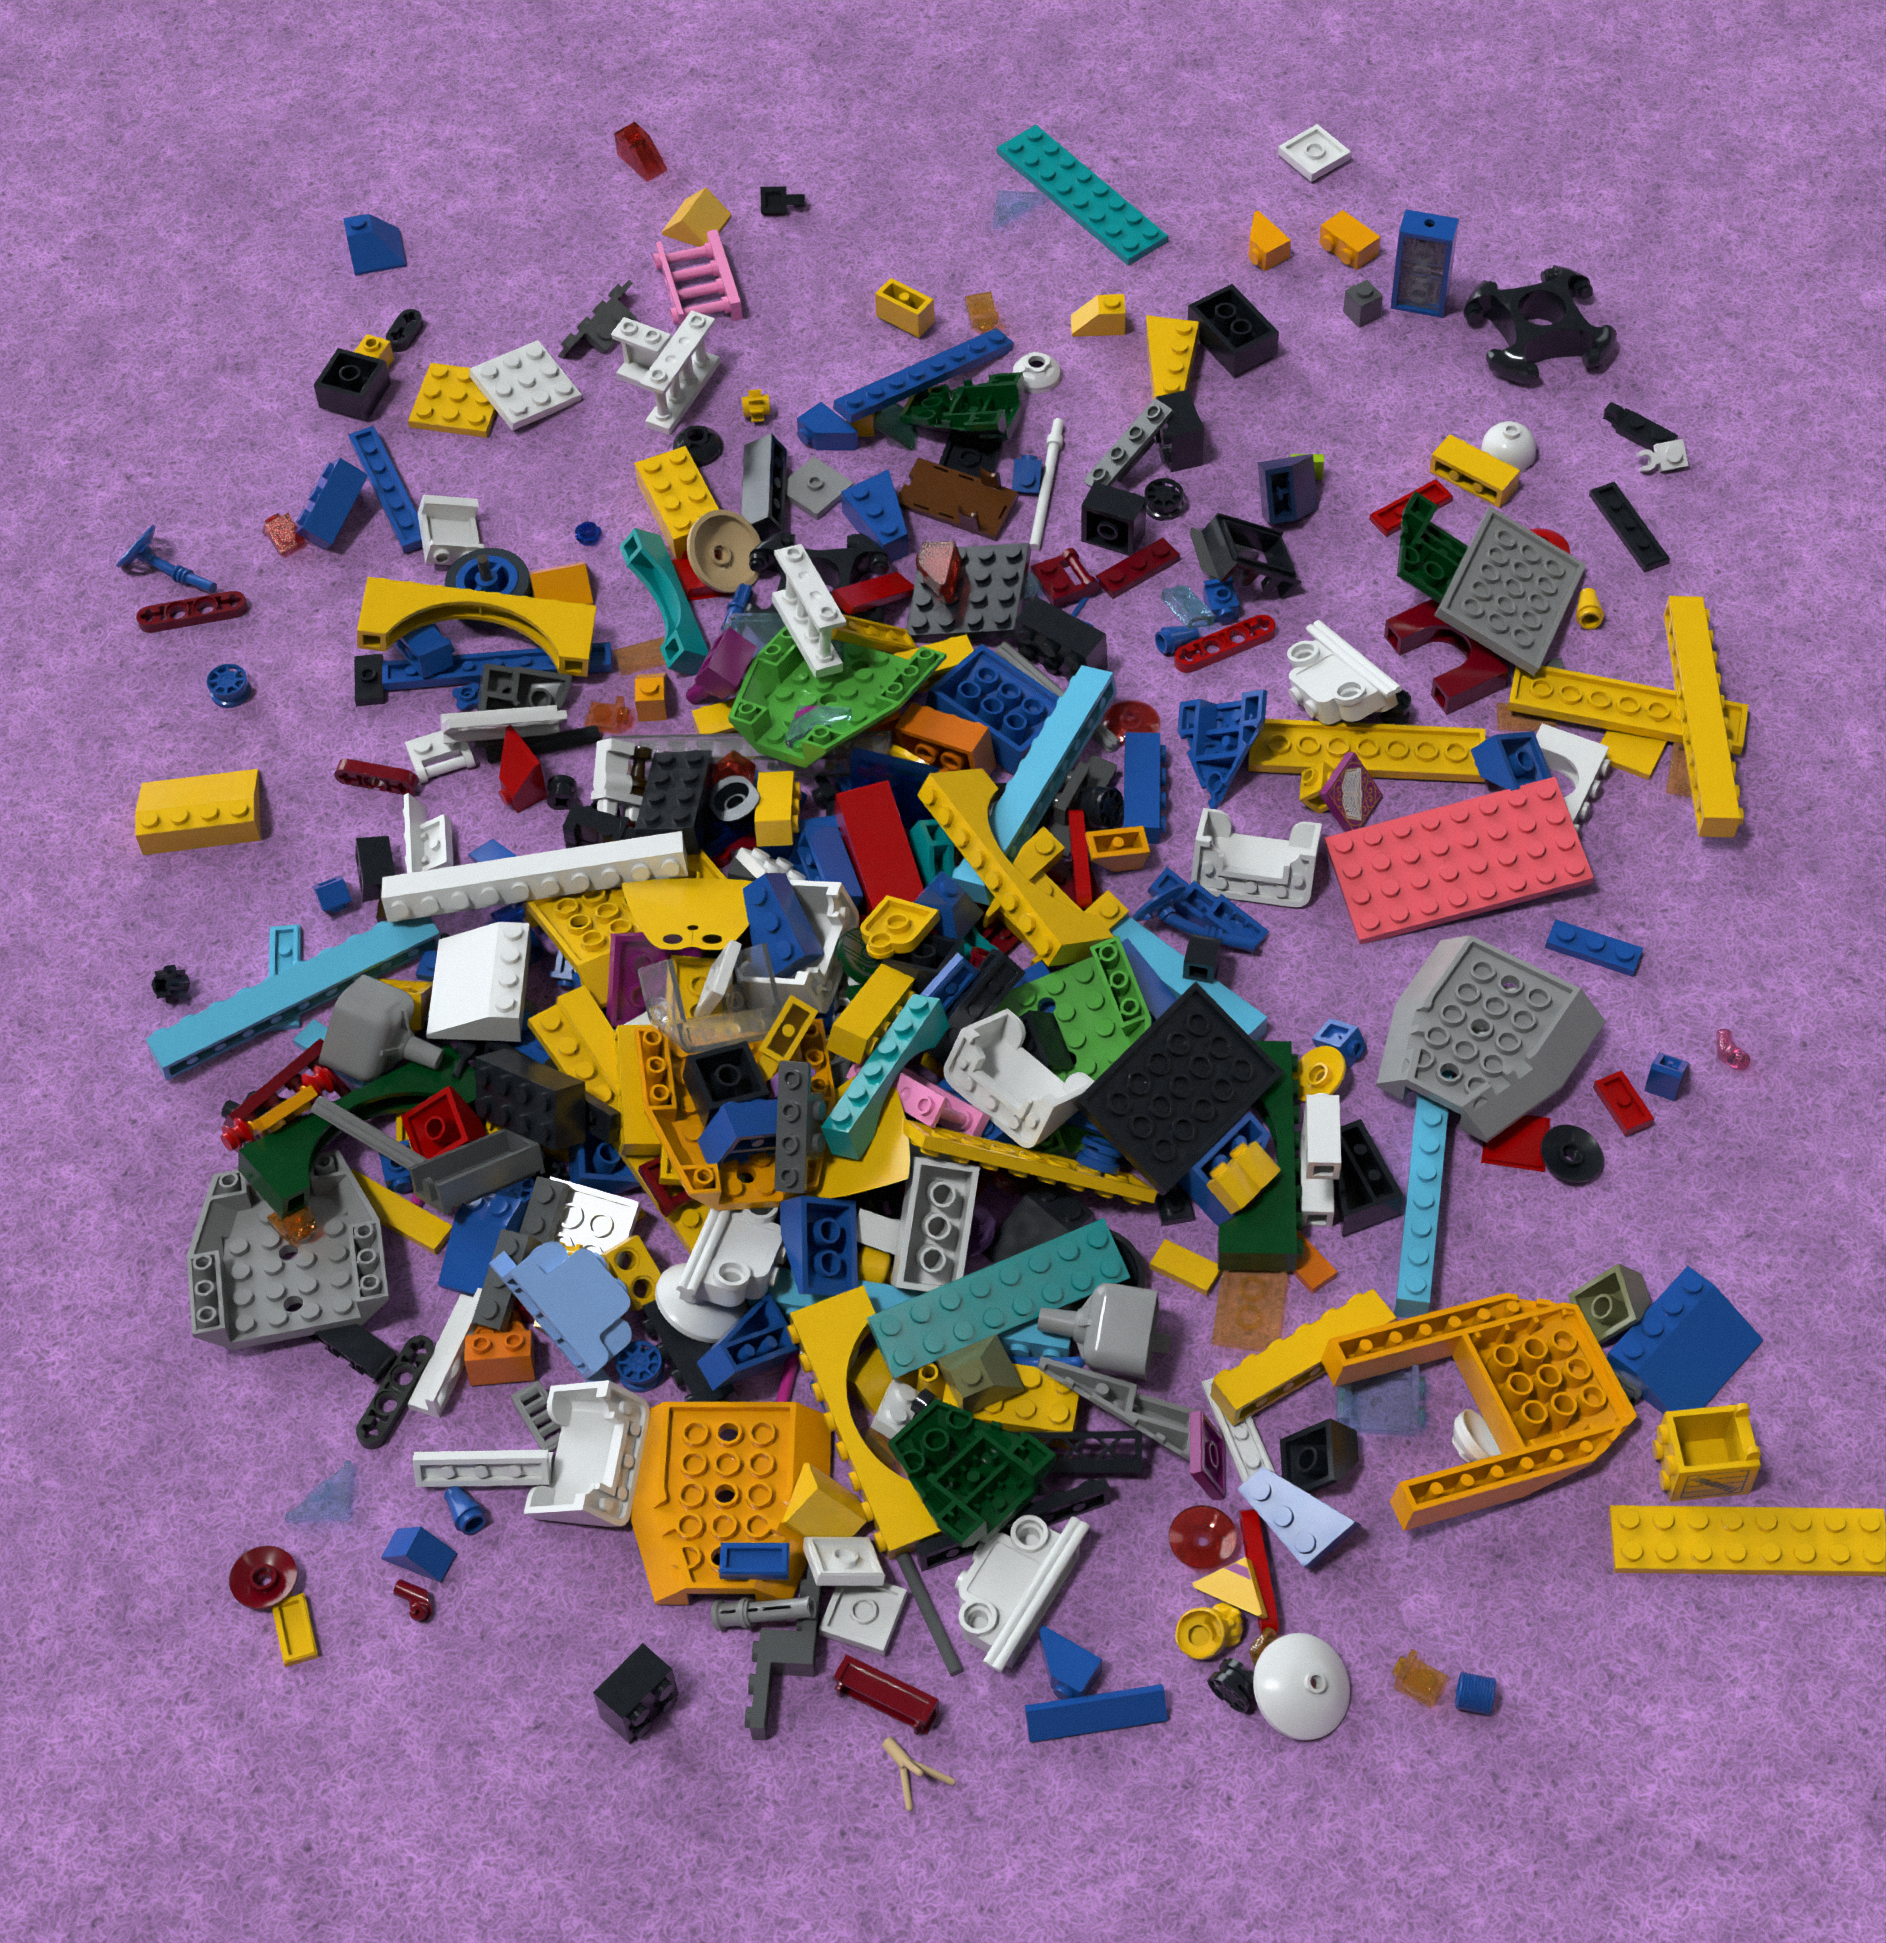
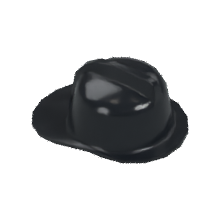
(733, 799)

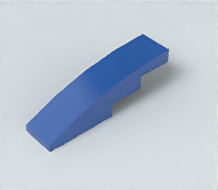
(1205, 909)

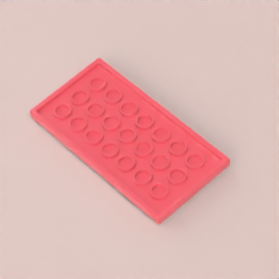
(1458, 860)

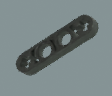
(391, 1390)

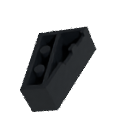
(1365, 1184)

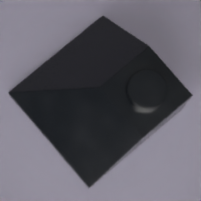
(1319, 1455)

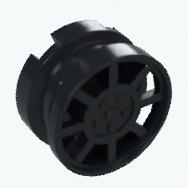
(1163, 501)
(1100, 807)
(1233, 1684)

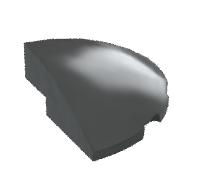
(519, 688)

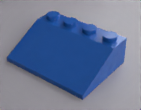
(998, 696)
(1685, 1345)

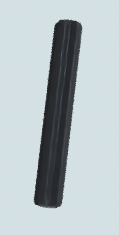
(551, 742)

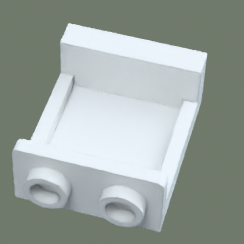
(640, 349)
(448, 528)

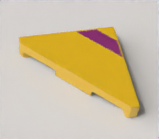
(1236, 1586)

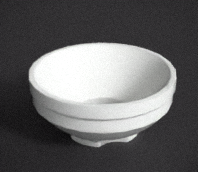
(1038, 379)
(1473, 1437)

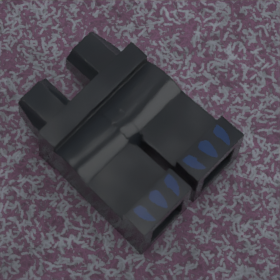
(591, 827)

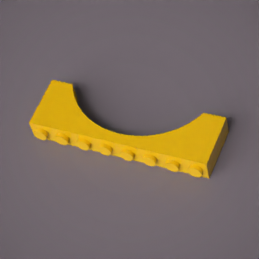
(399, 607)
(1053, 929)
(828, 1341)

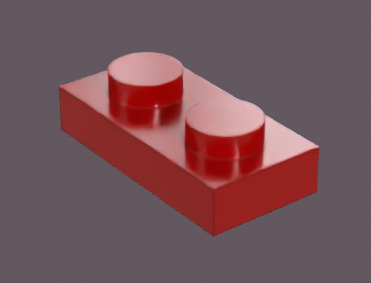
(1623, 1103)

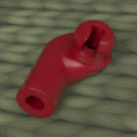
(418, 1599)

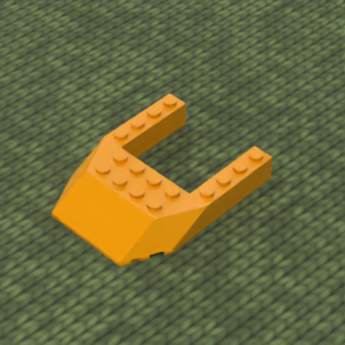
(1533, 1379)

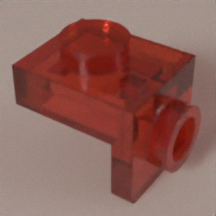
(282, 533)

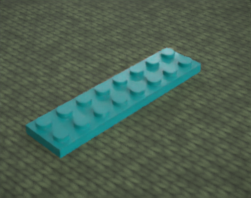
(1082, 195)
(997, 1298)

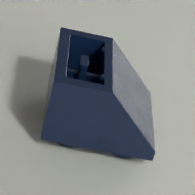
(1287, 488)

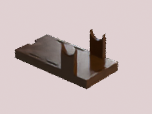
(958, 498)

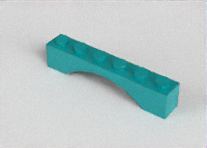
(650, 562)
(935, 853)
(856, 1114)

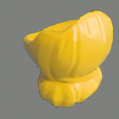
(1207, 1631)

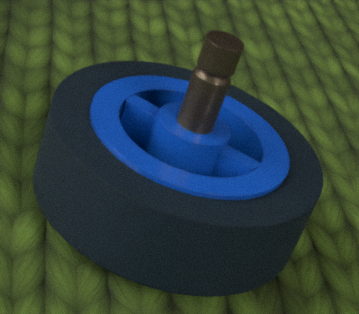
(489, 572)

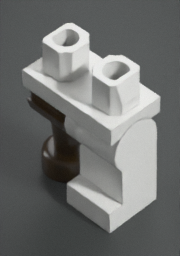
(613, 784)

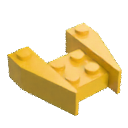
(1033, 862)

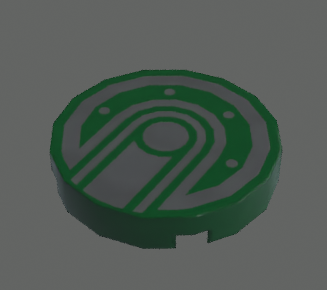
(855, 958)

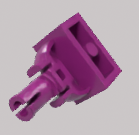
(722, 667)

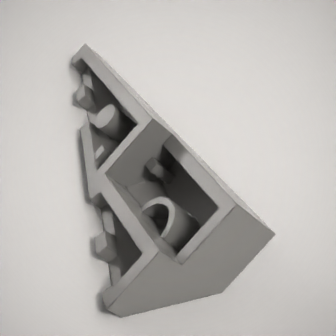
(1156, 1418)

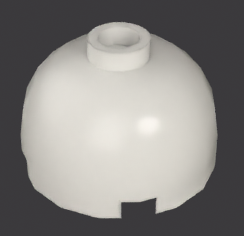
(1511, 444)

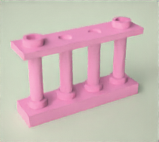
(718, 267)
(932, 1103)

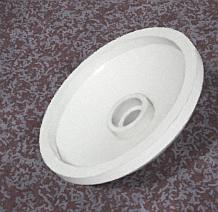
(696, 1320)
(1285, 1688)

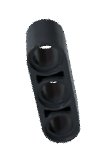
(359, 1348)

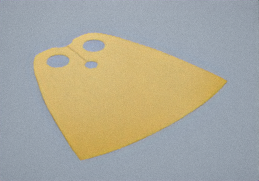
(673, 904)
(882, 1162)

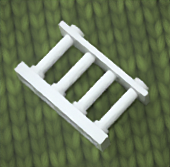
(680, 372)
(808, 611)

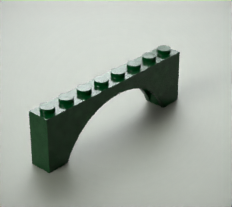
(283, 1160)
(1267, 1231)

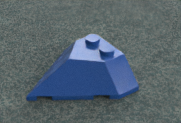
(1221, 738)

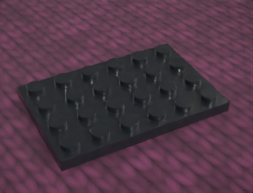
(1178, 1088)

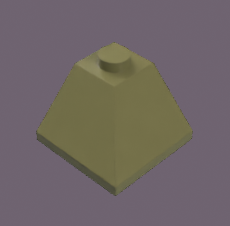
(1612, 1301)
(980, 1374)

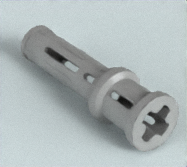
(748, 1612)

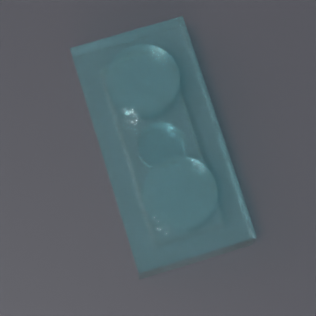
(1187, 607)

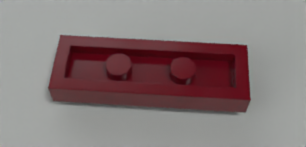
(1137, 568)

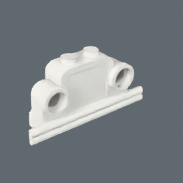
(1336, 679)
(734, 1257)
(1015, 1585)

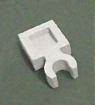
(1666, 456)

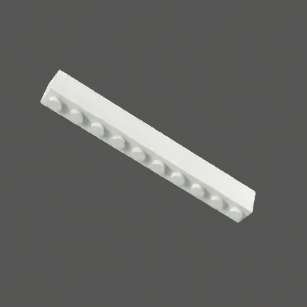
(533, 876)

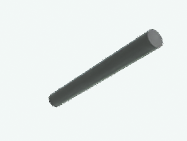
(929, 1614)

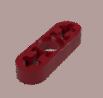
(366, 776)

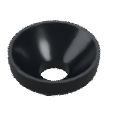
(702, 451)

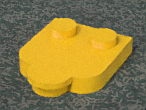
(897, 927)

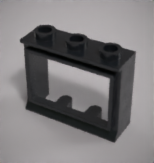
(1226, 531)

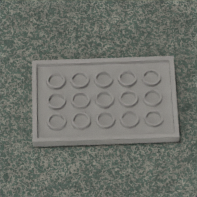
(1510, 590)

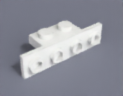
(426, 842)

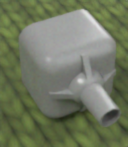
(373, 1032)
(1113, 1330)

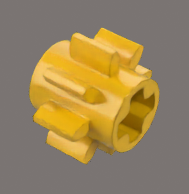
(756, 405)

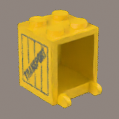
(1706, 1452)

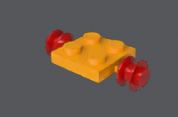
(311, 1088)

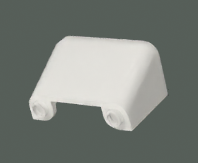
(1254, 865)
(1010, 1083)
(595, 1455)

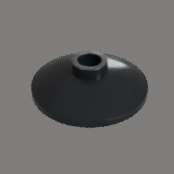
(1576, 1144)

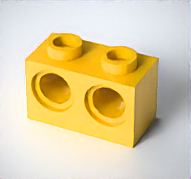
(640, 1268)

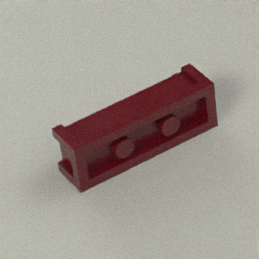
(886, 1694)

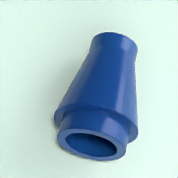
(1172, 638)
(465, 1512)

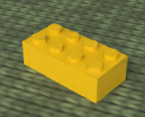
(674, 494)
(1041, 1407)

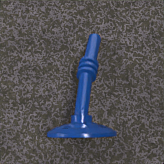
(141, 551)
(1162, 907)

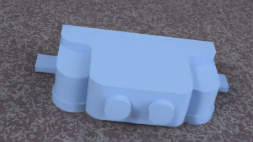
(572, 1302)

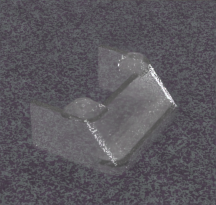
(747, 1006)

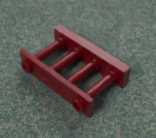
(288, 1078)

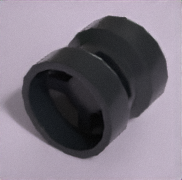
(1400, 713)

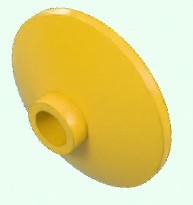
(1320, 1071)

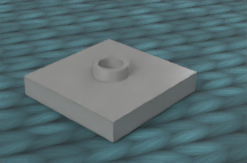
(815, 488)

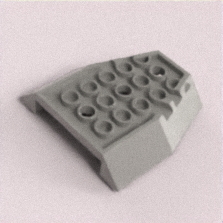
(1501, 1075)
(244, 1284)

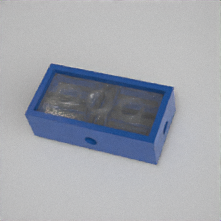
(1424, 263)

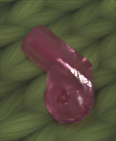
(1729, 1052)

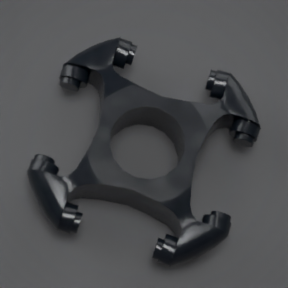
(1531, 342)
(835, 566)

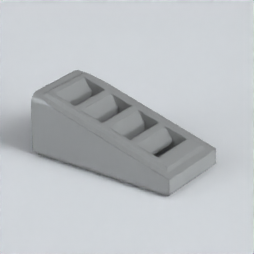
(528, 1402)

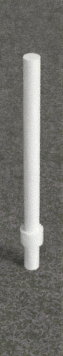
(1053, 444)

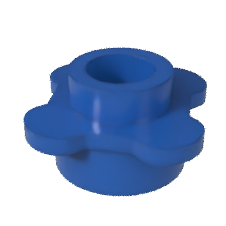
(466, 702)

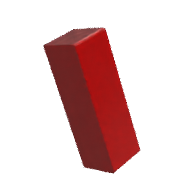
(877, 844)

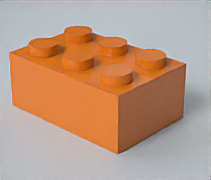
(945, 740)

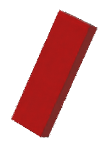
(1389, 518)

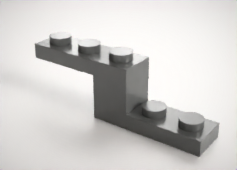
(537, 1228)
(782, 1654)

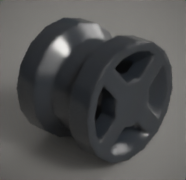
(561, 792)

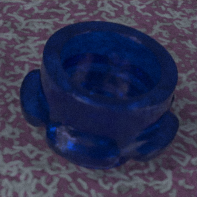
(588, 538)

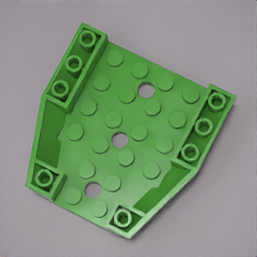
(780, 680)
(1097, 1015)

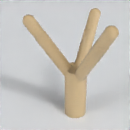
(905, 1763)

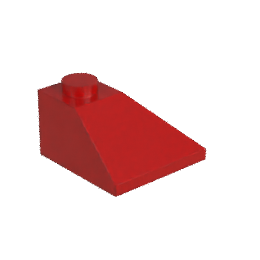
(520, 773)
(441, 1124)

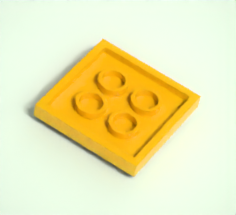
(451, 403)

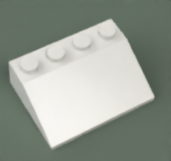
(481, 984)

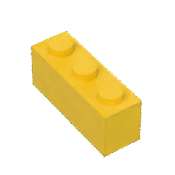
(1474, 471)
(777, 809)

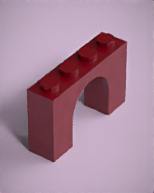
(1473, 680)

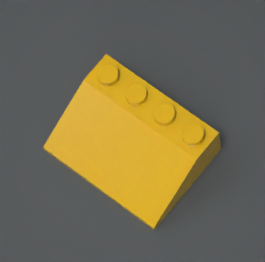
(198, 812)

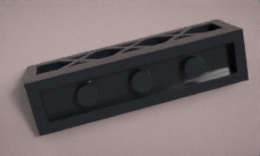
(978, 1000)
(1093, 1462)

